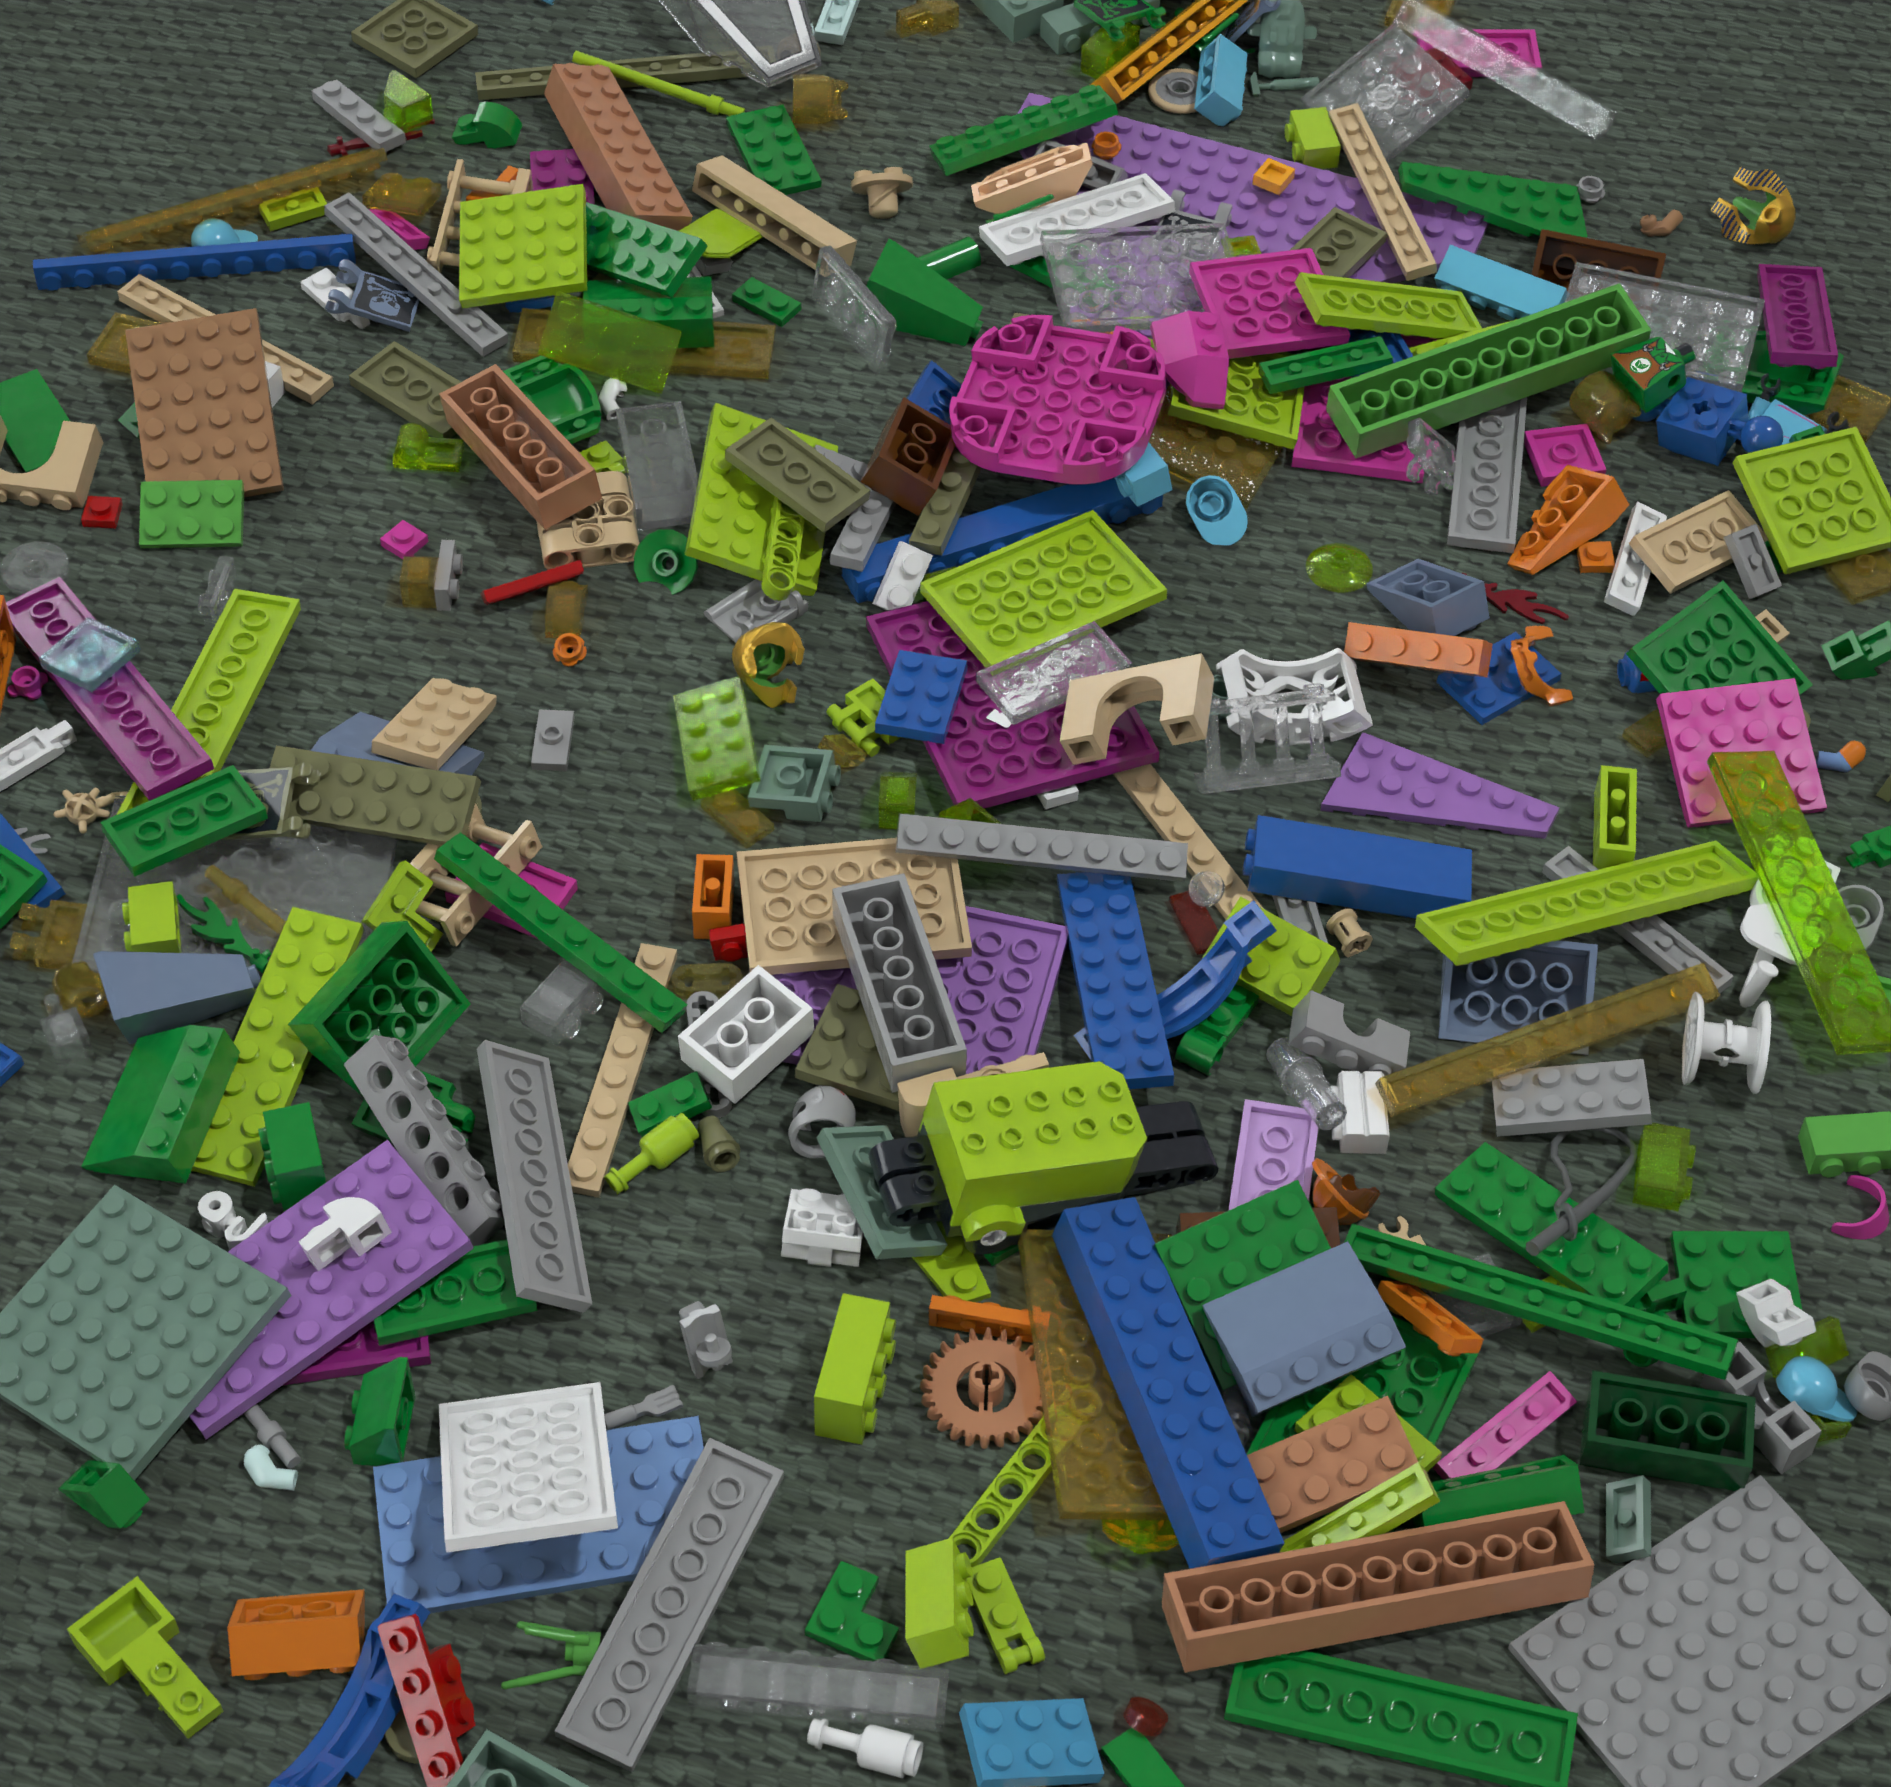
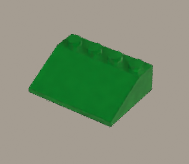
(686, 311)
(384, 990)
(164, 1104)

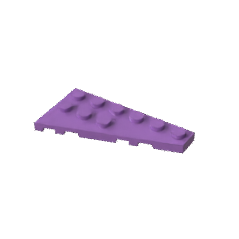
(1418, 789)

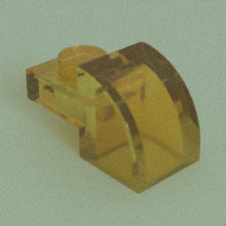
(929, 15)
(565, 609)

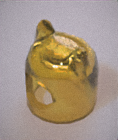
(817, 99)
(1603, 405)

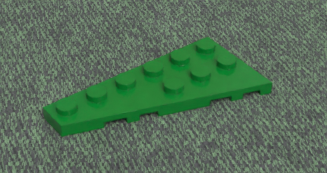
(1503, 200)

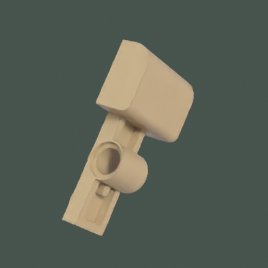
(914, 1093)

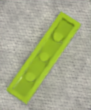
(1372, 1512)

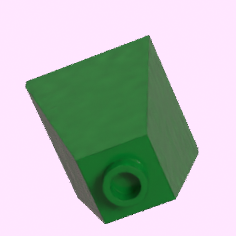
(922, 298)

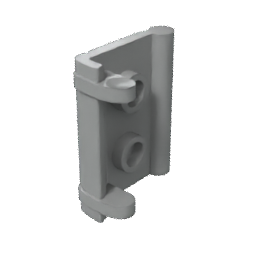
(752, 608)

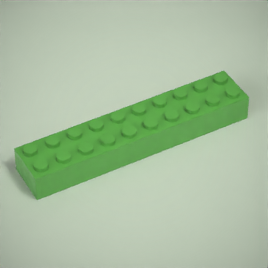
(1485, 369)

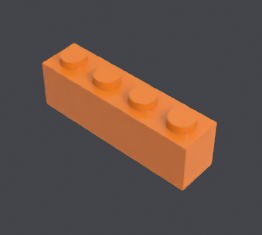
(1418, 649)

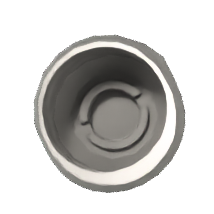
(816, 1105)

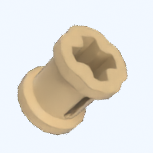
(1349, 932)

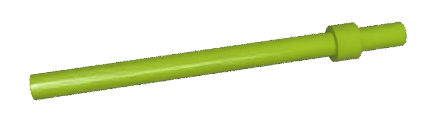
(713, 103)

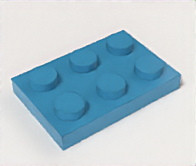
(1031, 1743)

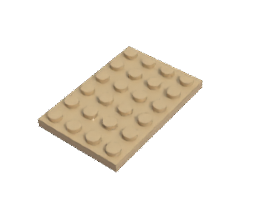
(791, 908)

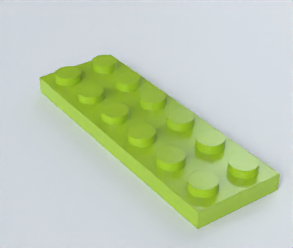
(1386, 306)

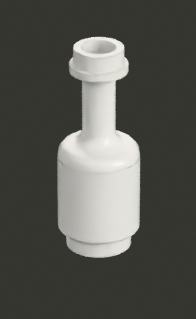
(876, 1747)

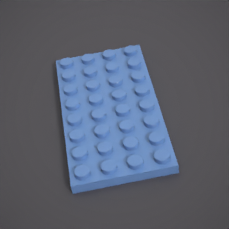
(647, 1477)

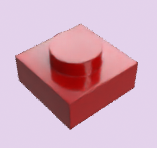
(101, 512)
(729, 942)

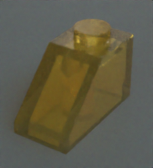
(418, 581)

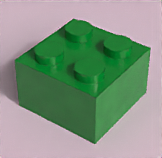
(291, 1154)

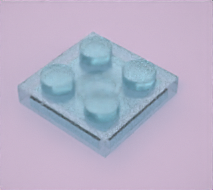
(90, 654)

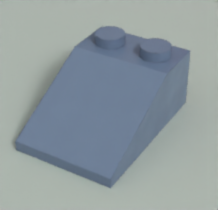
(1432, 598)

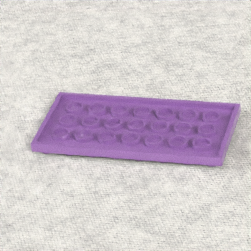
(347, 1292)

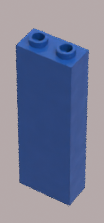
(1355, 868)

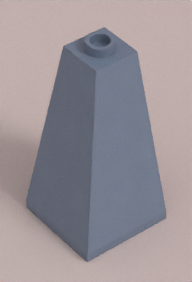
(172, 989)

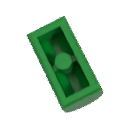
(953, 258)

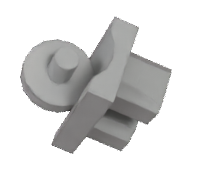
(704, 1338)

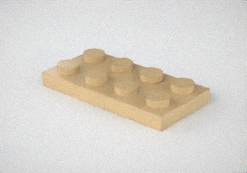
(1692, 541)
(434, 724)

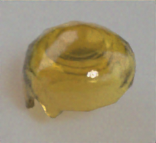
(77, 982)

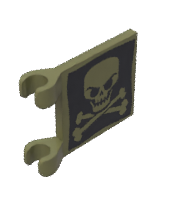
(275, 791)

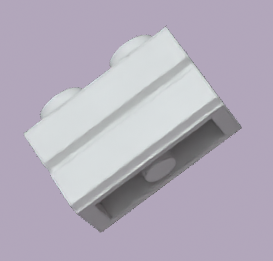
(1366, 1119)

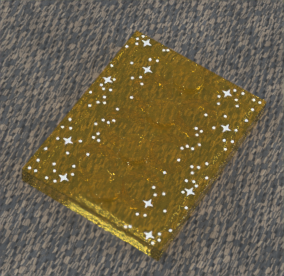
(1201, 451)

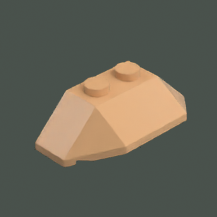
(1051, 172)

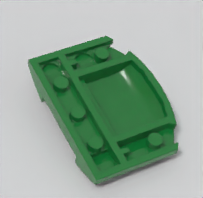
(1801, 386)
(561, 395)

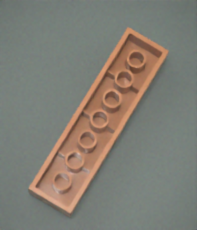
(614, 145)

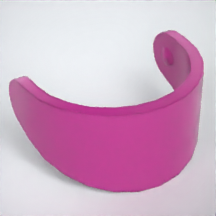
(1876, 1223)

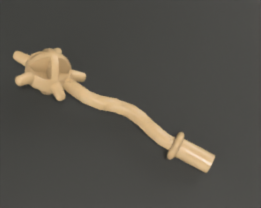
(85, 808)

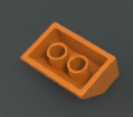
(297, 1634)

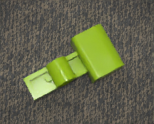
(132, 1635)

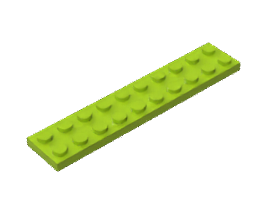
(229, 674)
(1585, 902)

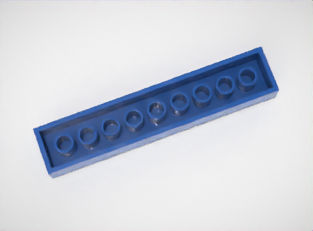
(1165, 1385)

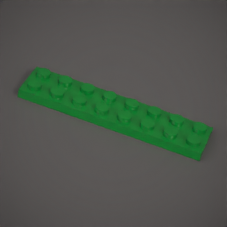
(1405, 1718)

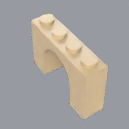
(64, 477)
(1098, 700)

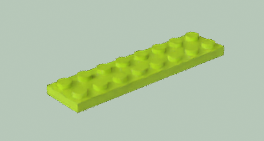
(270, 1052)

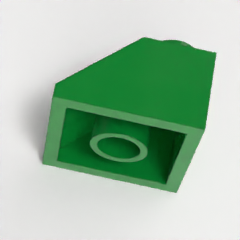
(382, 1415)

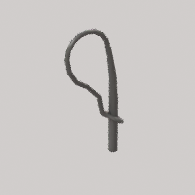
(1570, 1217)

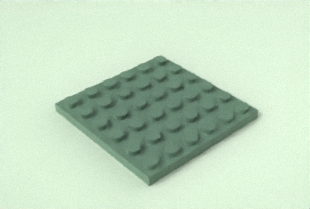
(129, 1330)

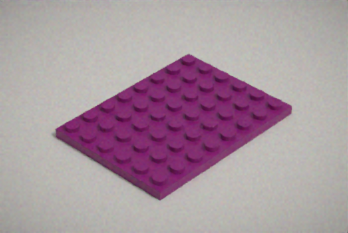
(984, 757)

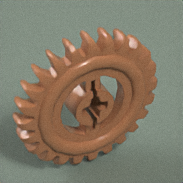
(976, 1357)

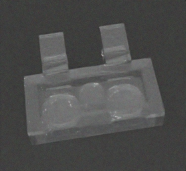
(1432, 455)

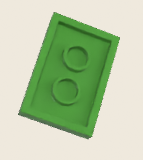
(191, 514)

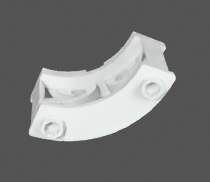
(1254, 676)

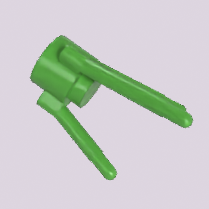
(579, 1648)

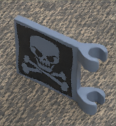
(1248, 17)
(373, 298)

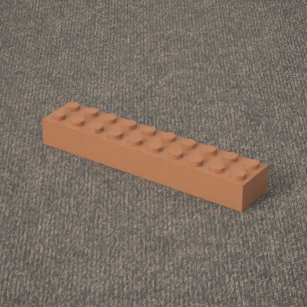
(1375, 1586)

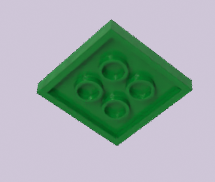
(1724, 1263)

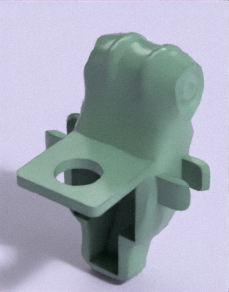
(1282, 39)

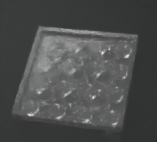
(1396, 88)

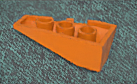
(1574, 511)

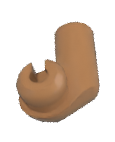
(1652, 227)

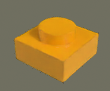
(1273, 176)

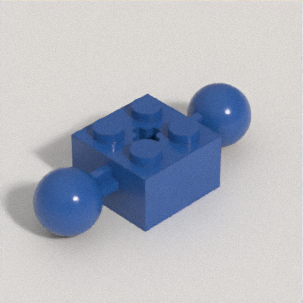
(1707, 420)

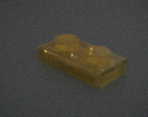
(737, 817)

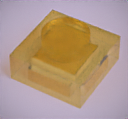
(844, 750)

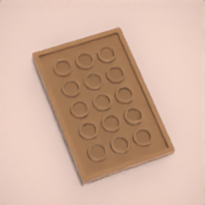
(205, 401)

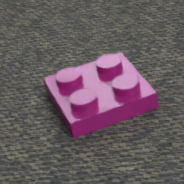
(1562, 446)

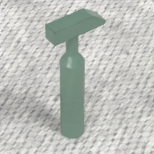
(1282, 84)

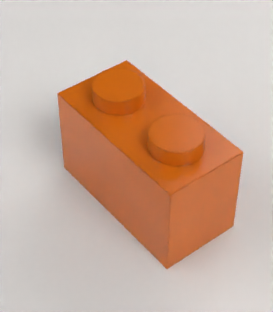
(712, 893)

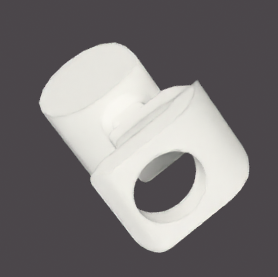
(221, 1220)

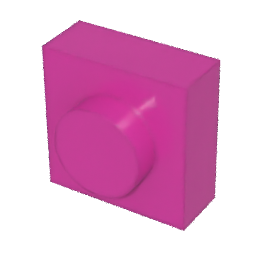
(404, 539)

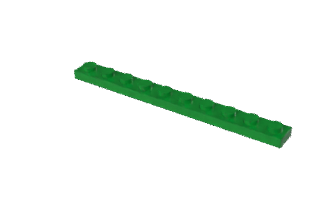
(1543, 1302)

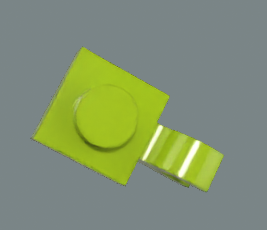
(603, 458)

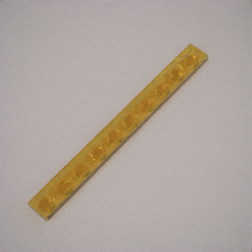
(1544, 1040)

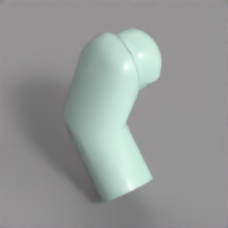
(264, 1471)

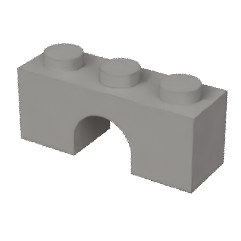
(1321, 1032)
(1780, 1433)

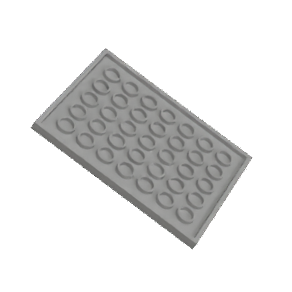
(1717, 1651)

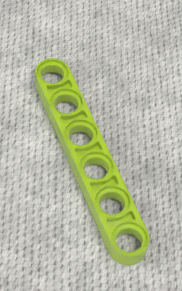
(781, 545)
(994, 1503)

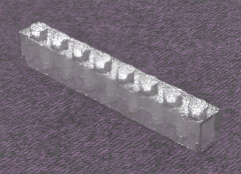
(1505, 68)

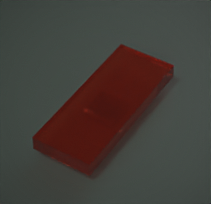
(1195, 921)

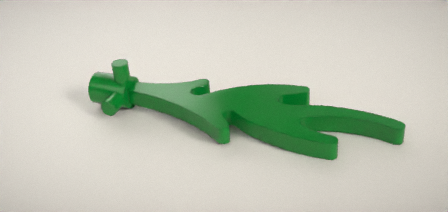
(217, 931)

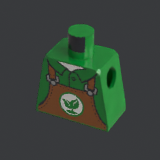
(1651, 370)

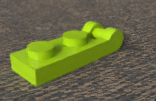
(1003, 1616)

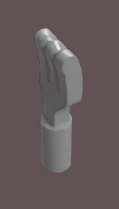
(653, 1405)

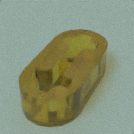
(705, 978)

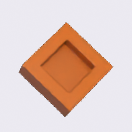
(1596, 557)

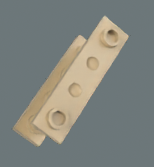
(456, 183)
(471, 906)

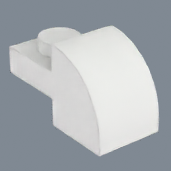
(351, 1224)
(1773, 1315)

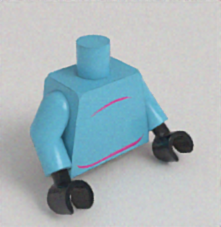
(1789, 419)

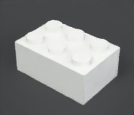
(746, 1034)

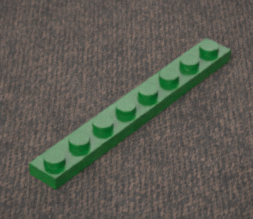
(560, 932)

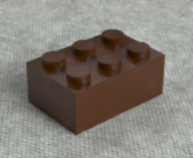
(910, 457)

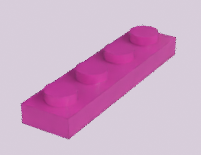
(1508, 1429)

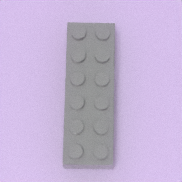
(898, 979)

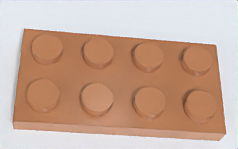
(1332, 1463)

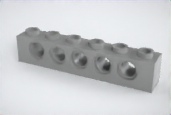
(409, 1133)

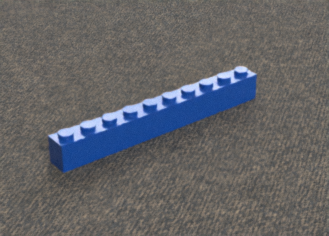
(1002, 526)

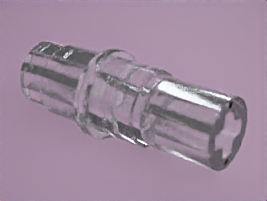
(1304, 1081)

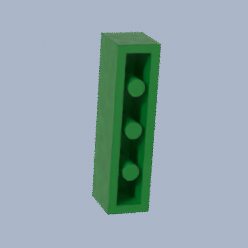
(1505, 1490)

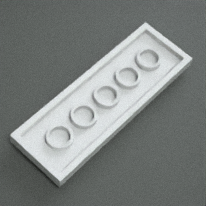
(1109, 206)

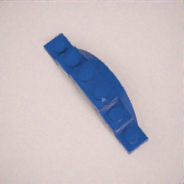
(1213, 978)
(358, 1717)

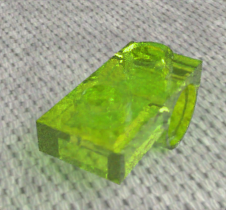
(419, 451)

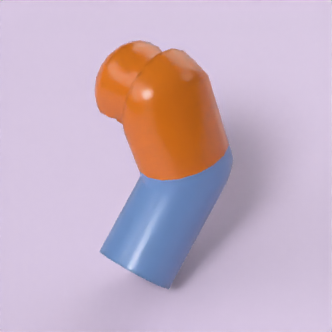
(1844, 759)

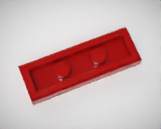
(532, 582)

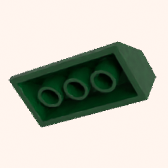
(1668, 1431)

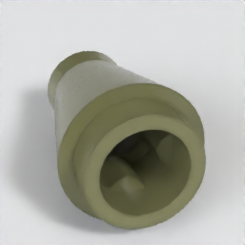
(718, 1146)

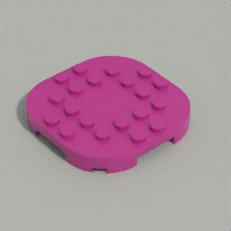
(1058, 401)

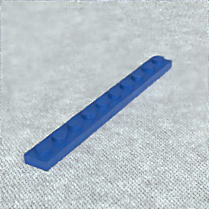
(194, 261)

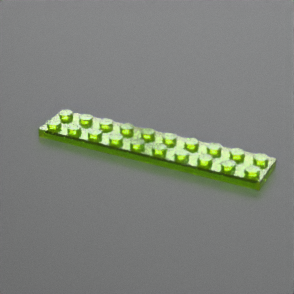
(1805, 901)

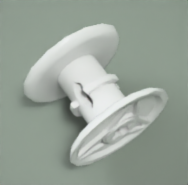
(1748, 1043)

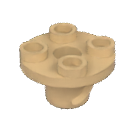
(882, 190)

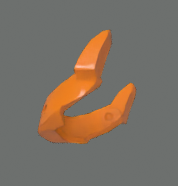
(1528, 676)

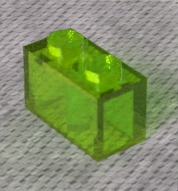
(1663, 1166)

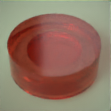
(1145, 1716)

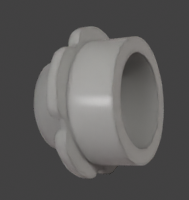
(1591, 189)

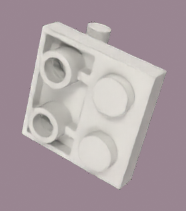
(821, 1229)

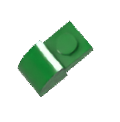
(491, 124)
(1858, 656)

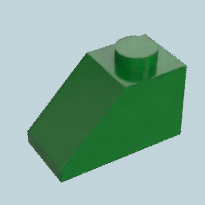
(106, 1493)

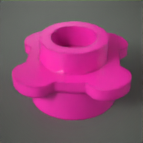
(26, 675)

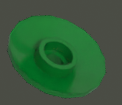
(652, 558)

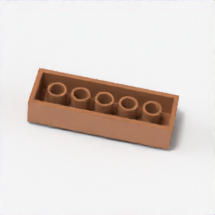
(521, 446)

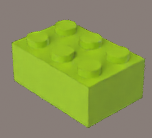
(1285, 963)
(854, 1369)

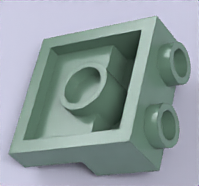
(796, 781)

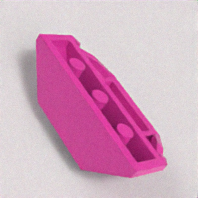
(1194, 356)

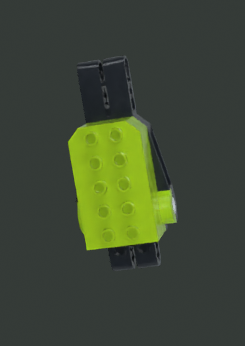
(1030, 1143)

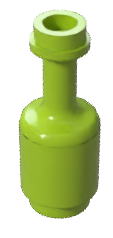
(658, 1148)

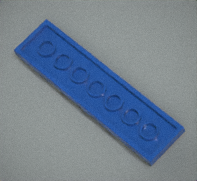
(1115, 978)

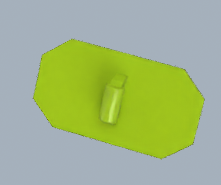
(722, 234)

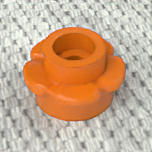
(1106, 145)
(568, 641)

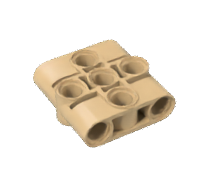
(597, 534)

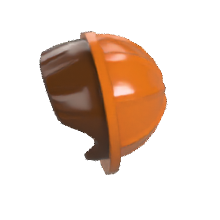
(1341, 1192)

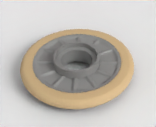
(1163, 95)

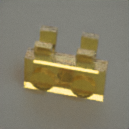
(59, 933)

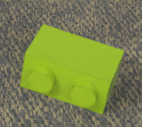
(1313, 138)
(152, 918)

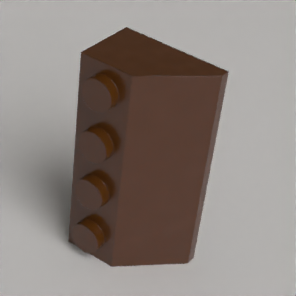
(1560, 252)

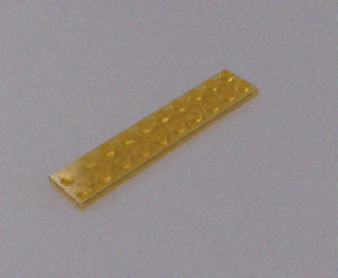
(222, 202)

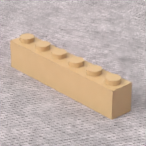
(769, 211)

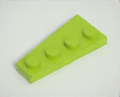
(955, 1271)

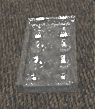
(853, 309)
(1042, 674)

